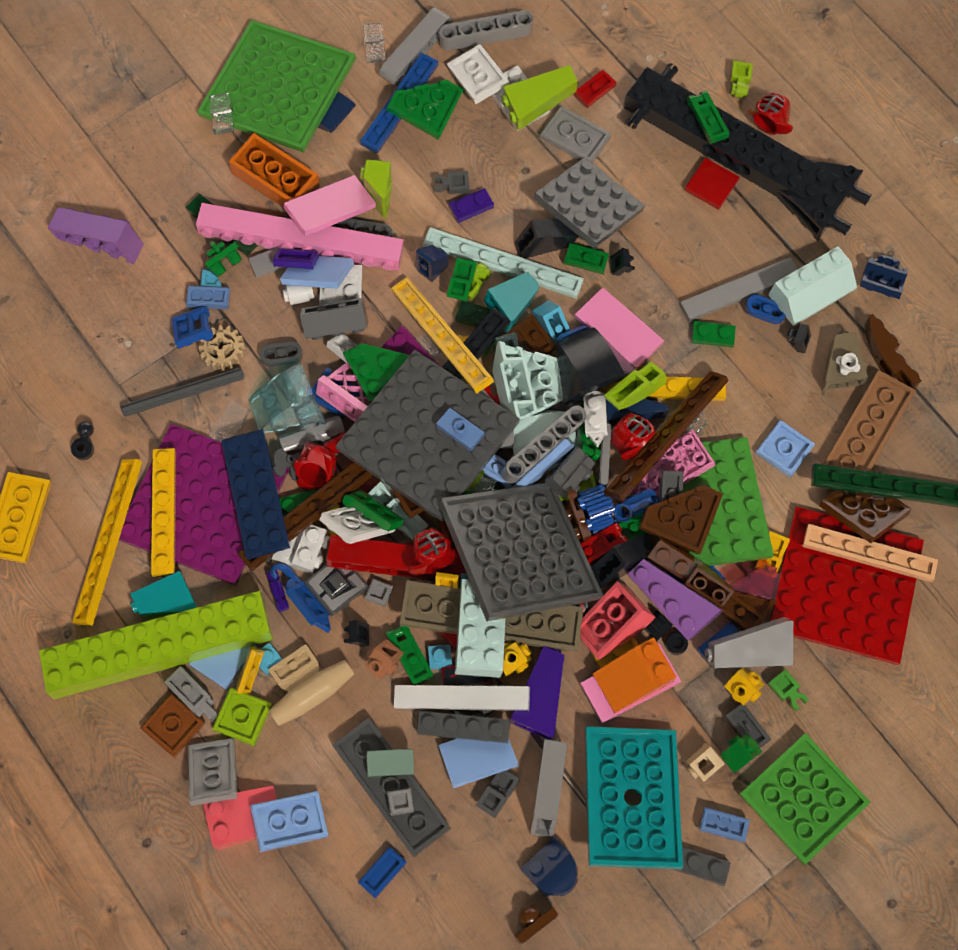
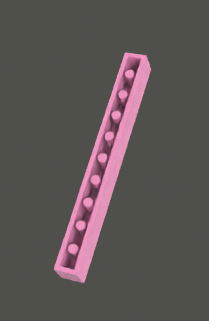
(283, 232)

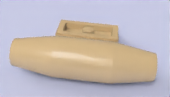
(305, 683)

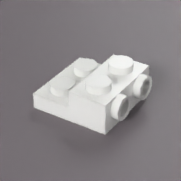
(305, 550)

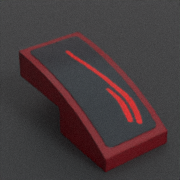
(452, 679)

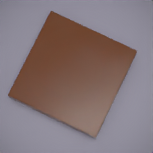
(172, 725)

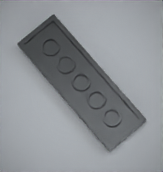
(414, 829)

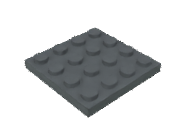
(589, 202)

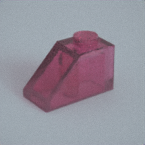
(759, 582)

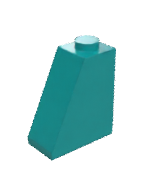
(512, 297)
(163, 597)

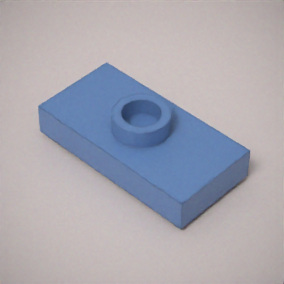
(208, 297)
(460, 429)
(724, 825)

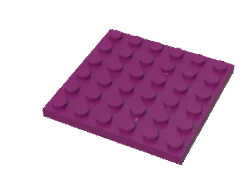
(205, 508)

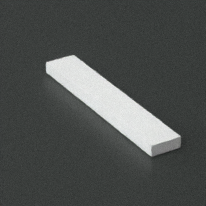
(461, 697)

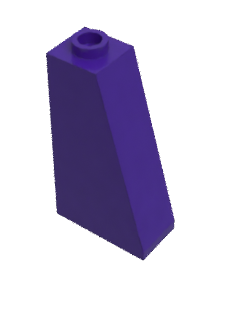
(544, 695)

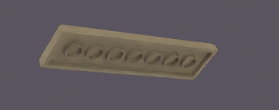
(437, 609)

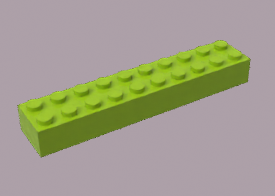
(155, 645)

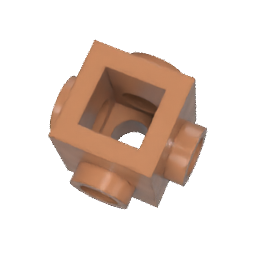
(383, 659)

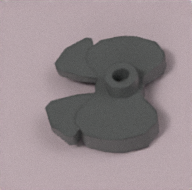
(281, 461)

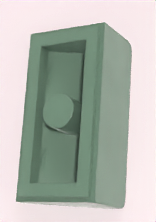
(390, 762)

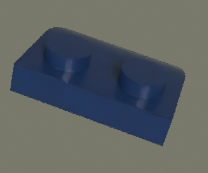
(884, 276)
(552, 870)

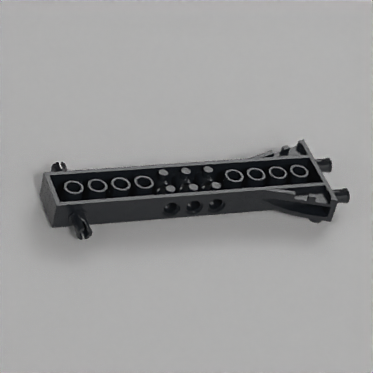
(803, 186)

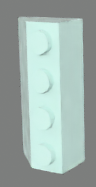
(814, 286)

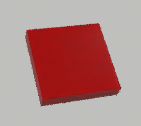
(712, 183)

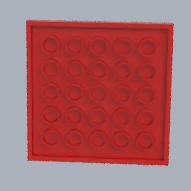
(841, 599)

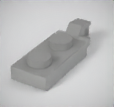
(191, 693)

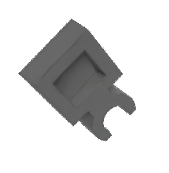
(456, 182)

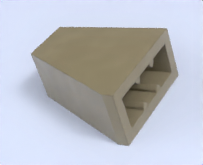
(842, 344)

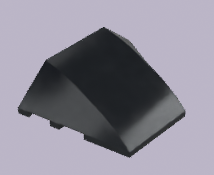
(588, 364)

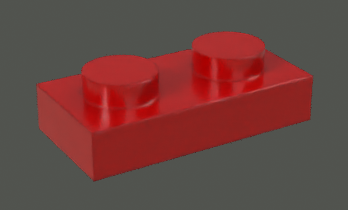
(595, 88)

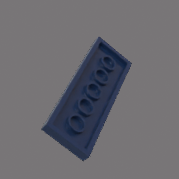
(255, 494)

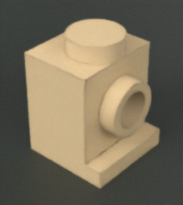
(710, 766)

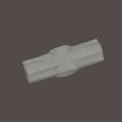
(312, 433)

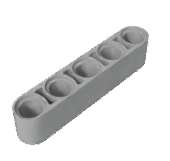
(499, 28)
(418, 41)
(552, 439)

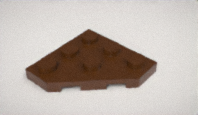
(865, 514)
(683, 518)

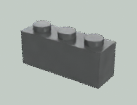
(334, 318)

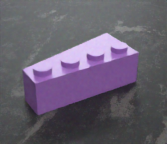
(96, 233)
(678, 602)

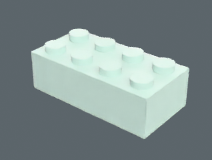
(478, 641)

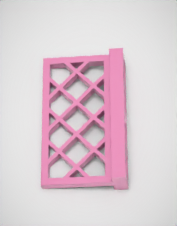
(338, 395)

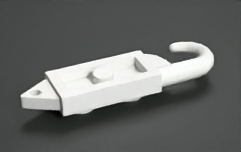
(596, 417)

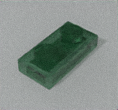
(471, 313)

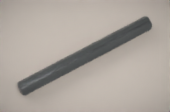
(182, 392)

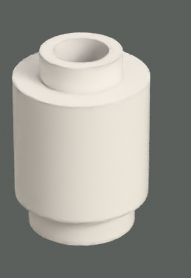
(298, 294)

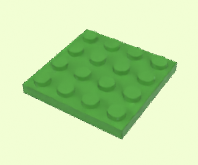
(804, 799)

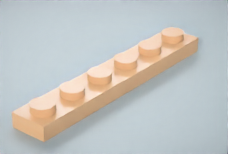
(870, 553)

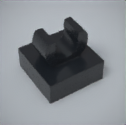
(621, 262)
(800, 338)
(658, 626)
(358, 633)

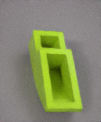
(636, 386)

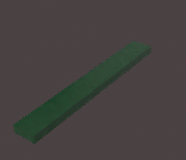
(884, 485)

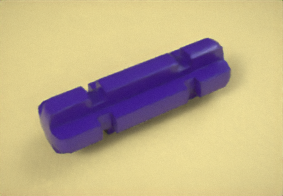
(277, 592)

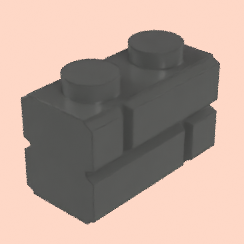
(570, 472)

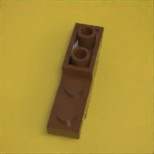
(884, 348)
(692, 571)

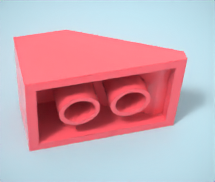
(614, 620)
(231, 820)

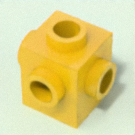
(522, 655)
(745, 686)

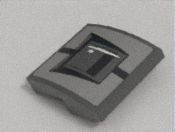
(336, 588)

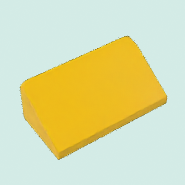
(249, 670)

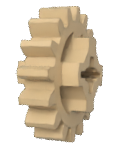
(230, 351)

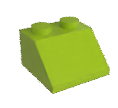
(377, 181)

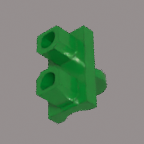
(215, 264)

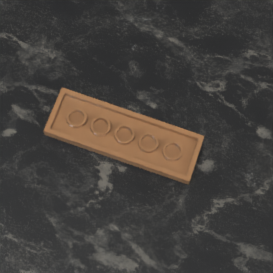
(871, 424)

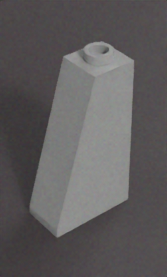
(755, 647)
(548, 788)

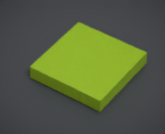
(242, 717)

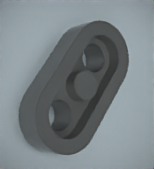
(281, 352)

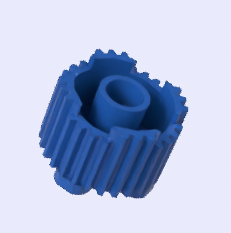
(596, 508)

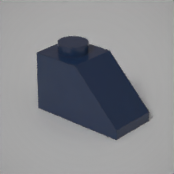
(431, 261)

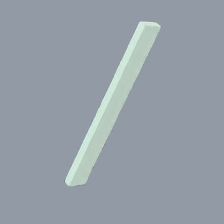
(504, 262)

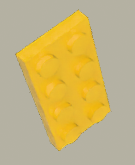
(20, 514)

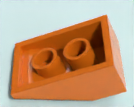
(634, 675)

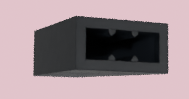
(544, 237)
(621, 560)

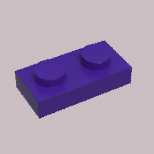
(471, 205)

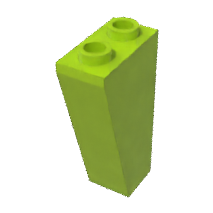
(538, 94)

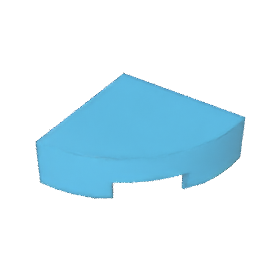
(209, 279)

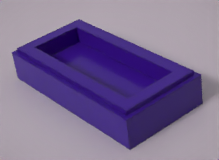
(295, 258)

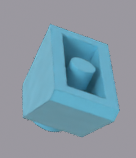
(551, 319)

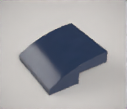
(337, 112)

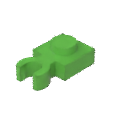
(785, 687)

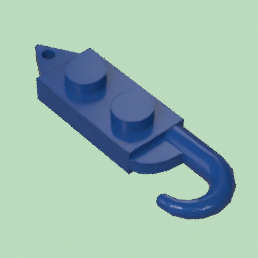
(303, 598)

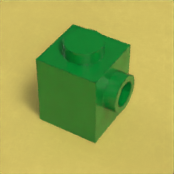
(740, 752)

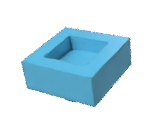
(439, 656)
(269, 658)

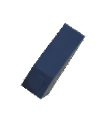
(644, 408)

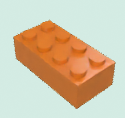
(272, 171)

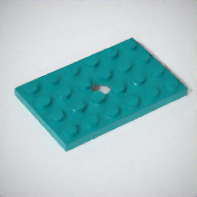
(624, 833)

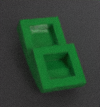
(462, 279)

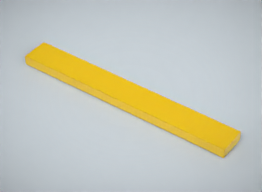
(442, 335)
(107, 542)

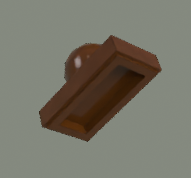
(531, 919)

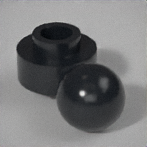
(84, 430)

